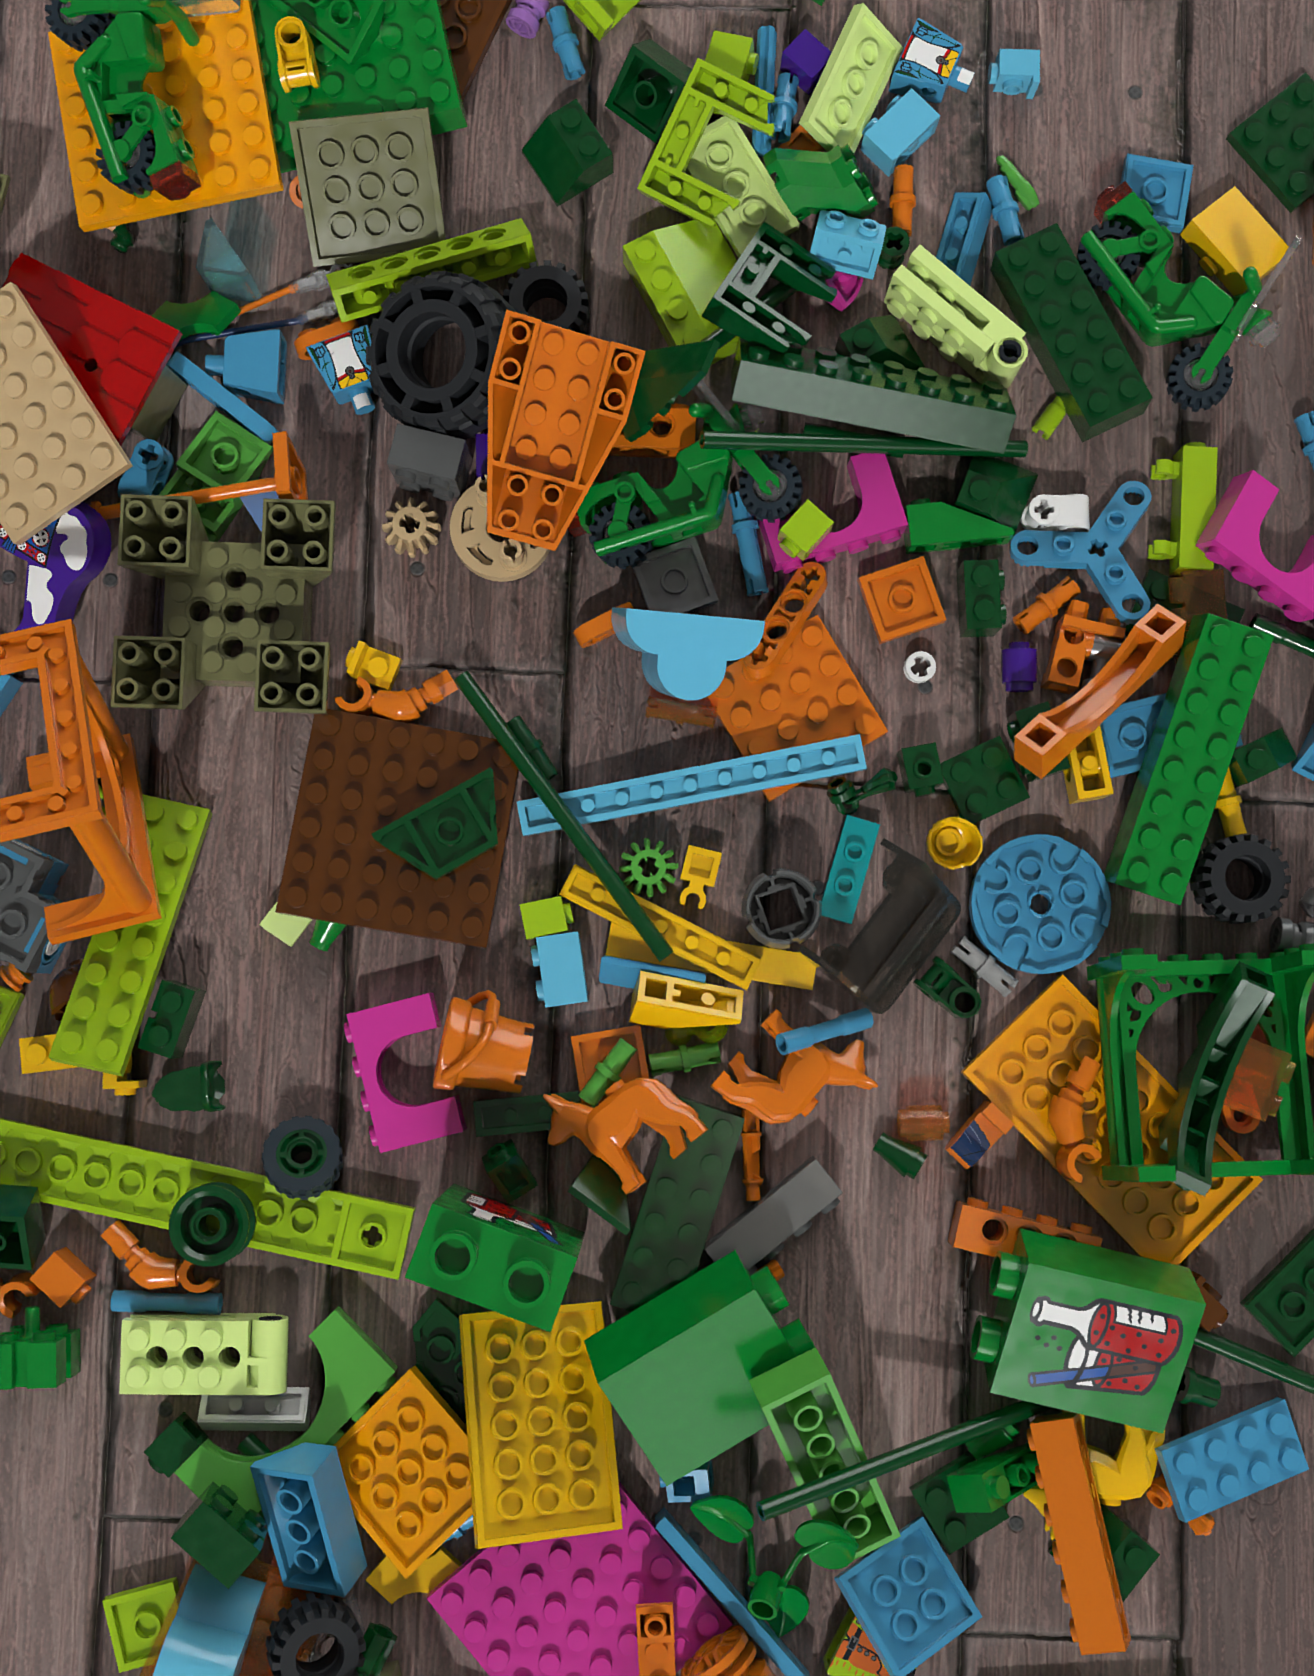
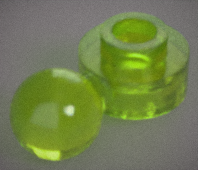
(681, 1036)

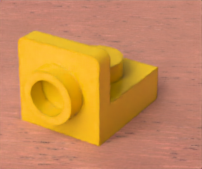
(373, 665)
(121, 1084)

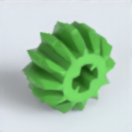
(637, 871)

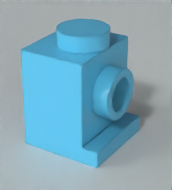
(1015, 72)

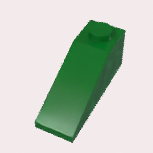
(945, 527)

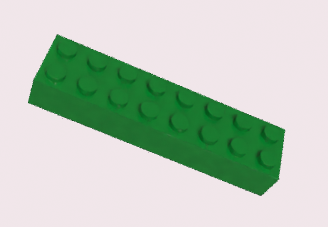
(1188, 757)

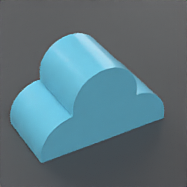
(685, 652)
(210, 1627)

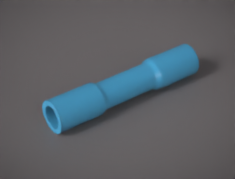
(807, 1036)
(144, 1301)

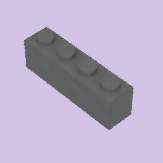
(777, 1216)

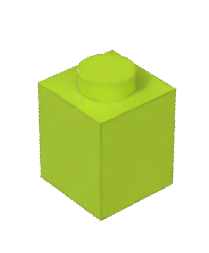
(804, 531)
(546, 917)

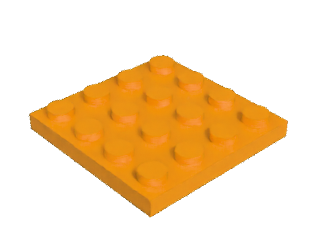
(408, 1471)

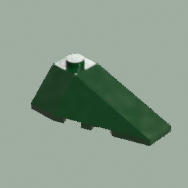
(662, 378)

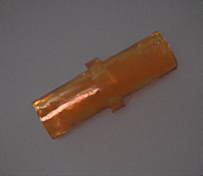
(681, 711)

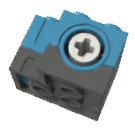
(26, 887)

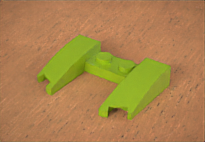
(704, 92)

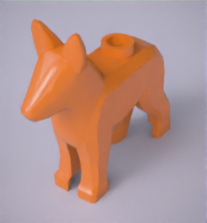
(797, 1080)
(617, 1119)

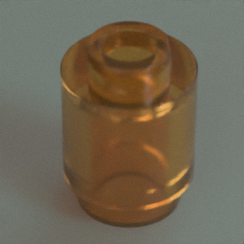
(922, 1123)

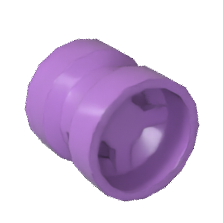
(526, 16)

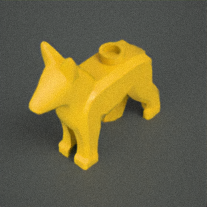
(1116, 1477)

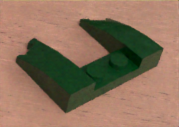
(766, 256)

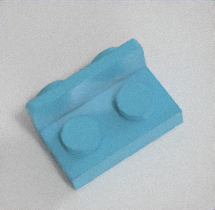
(848, 243)

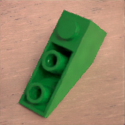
(993, 1480)

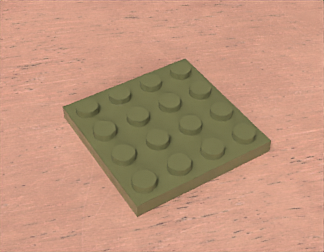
(368, 184)

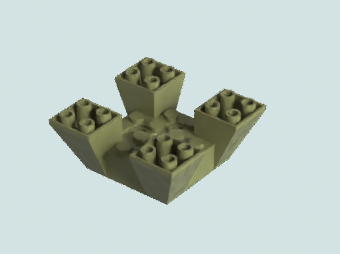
(278, 658)

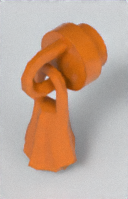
(1160, 1497)

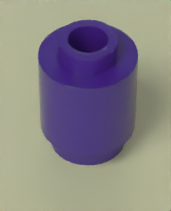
(1019, 667)

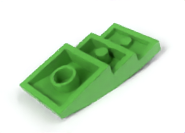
(219, 457)

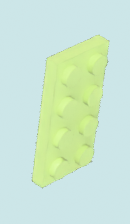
(851, 81)
(732, 166)

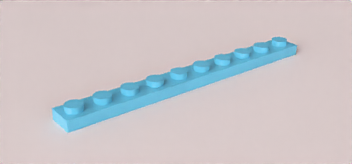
(699, 783)

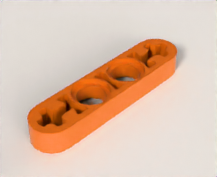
(788, 620)

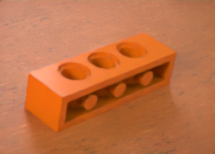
(661, 446)
(971, 1216)

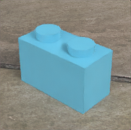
(899, 131)
(560, 969)

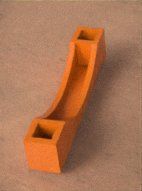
(1060, 730)

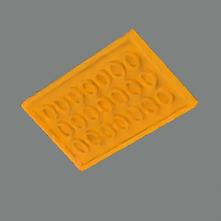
(1029, 1066)

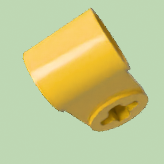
(295, 60)

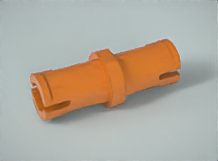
(903, 199)
(1046, 605)

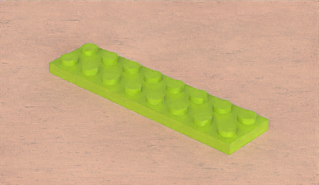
(125, 962)

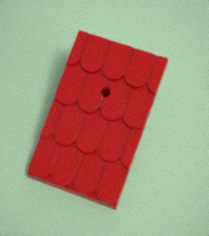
(108, 346)

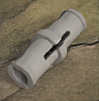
(984, 966)

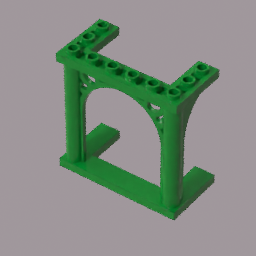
(1114, 977)

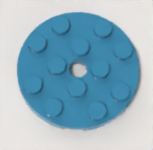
(1075, 896)

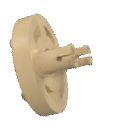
(509, 558)

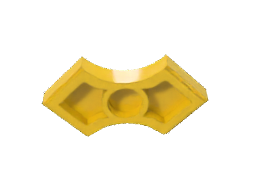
(393, 1585)

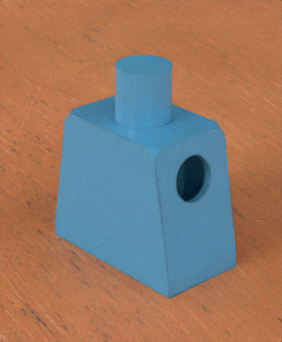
(252, 365)

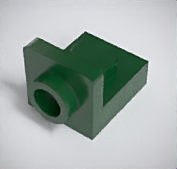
(508, 1171)

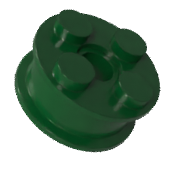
(189, 1230)

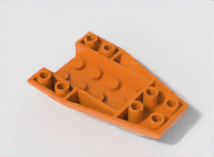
(551, 424)

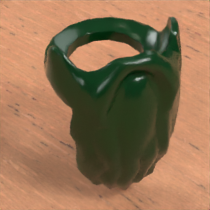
(192, 1088)

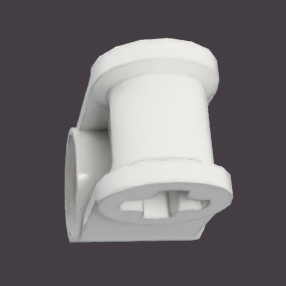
(1060, 513)

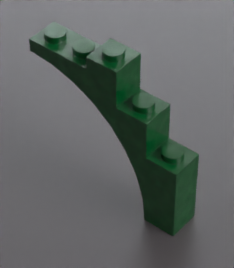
(1203, 1082)

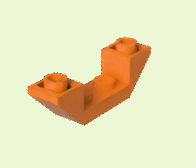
(655, 1639)

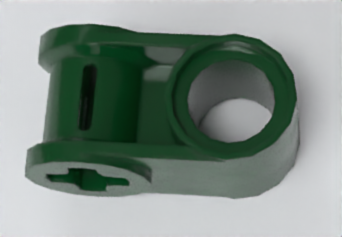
(947, 988)

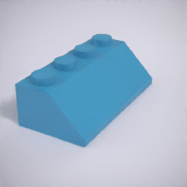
(310, 1518)

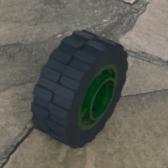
(298, 1136)

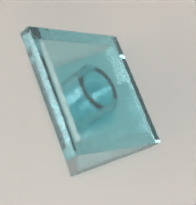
(223, 268)

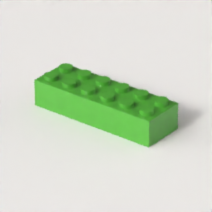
(820, 1440)

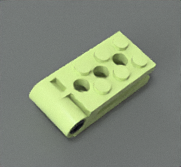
(956, 319)
(256, 1336)

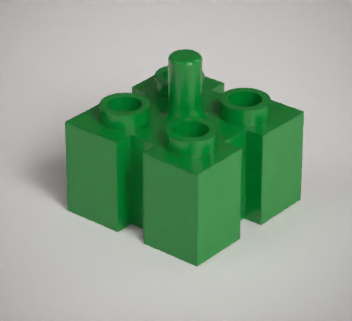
(38, 1357)

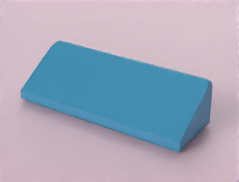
(965, 233)
(626, 972)

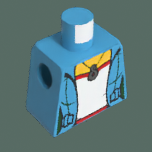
(930, 64)
(344, 367)

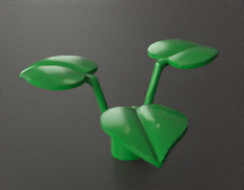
(770, 1596)

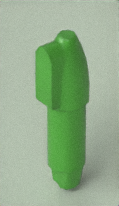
(1023, 190)

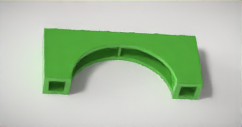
(353, 1373)

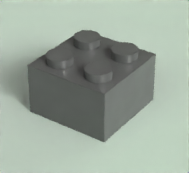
(429, 462)

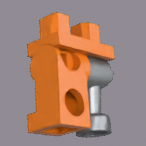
(1077, 641)

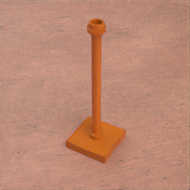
(288, 481)

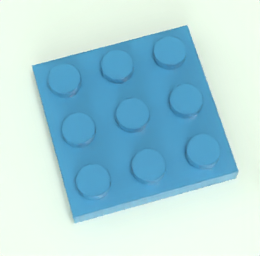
(908, 1598)

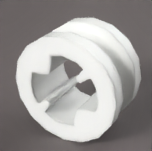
(910, 662)

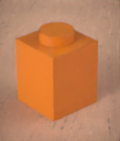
(64, 1278)

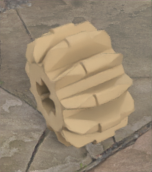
(402, 518)

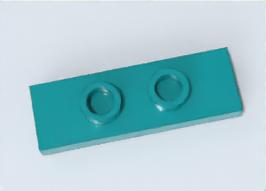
(849, 869)

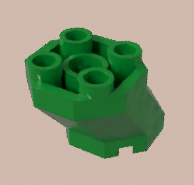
(821, 182)

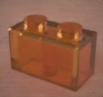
(1258, 1080)

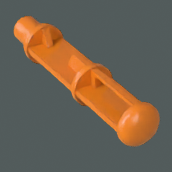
(751, 1147)

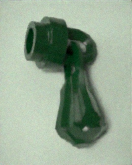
(843, 790)

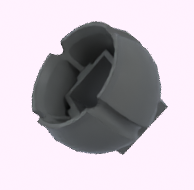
(803, 894)

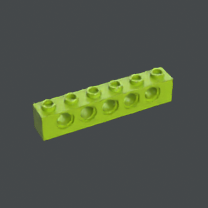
(477, 254)

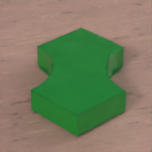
(205, 315)

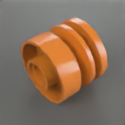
(727, 1656)

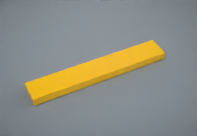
(684, 937)
(776, 967)

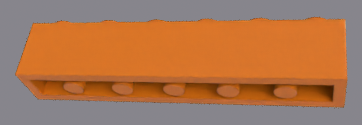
(1079, 1533)

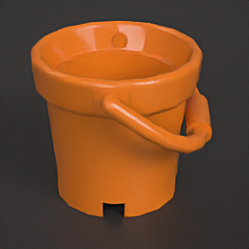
(482, 1047)

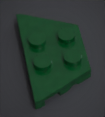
(446, 829)

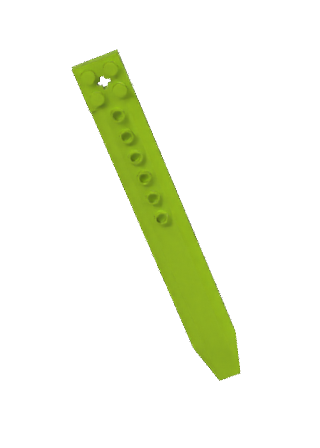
(147, 1184)

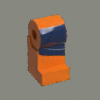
(978, 1134)

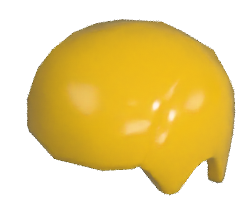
(954, 843)

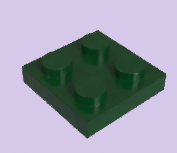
(983, 781)
(937, 1504)

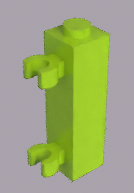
(1192, 505)

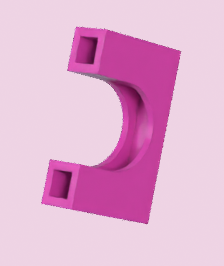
(878, 517)
(1234, 542)
(394, 1121)

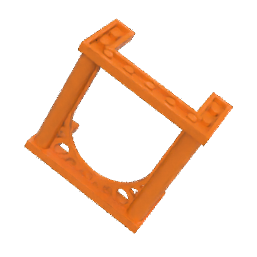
(65, 787)

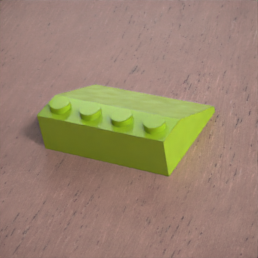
(678, 276)

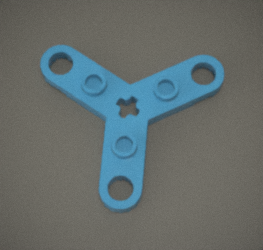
(1072, 551)

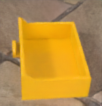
(1233, 237)

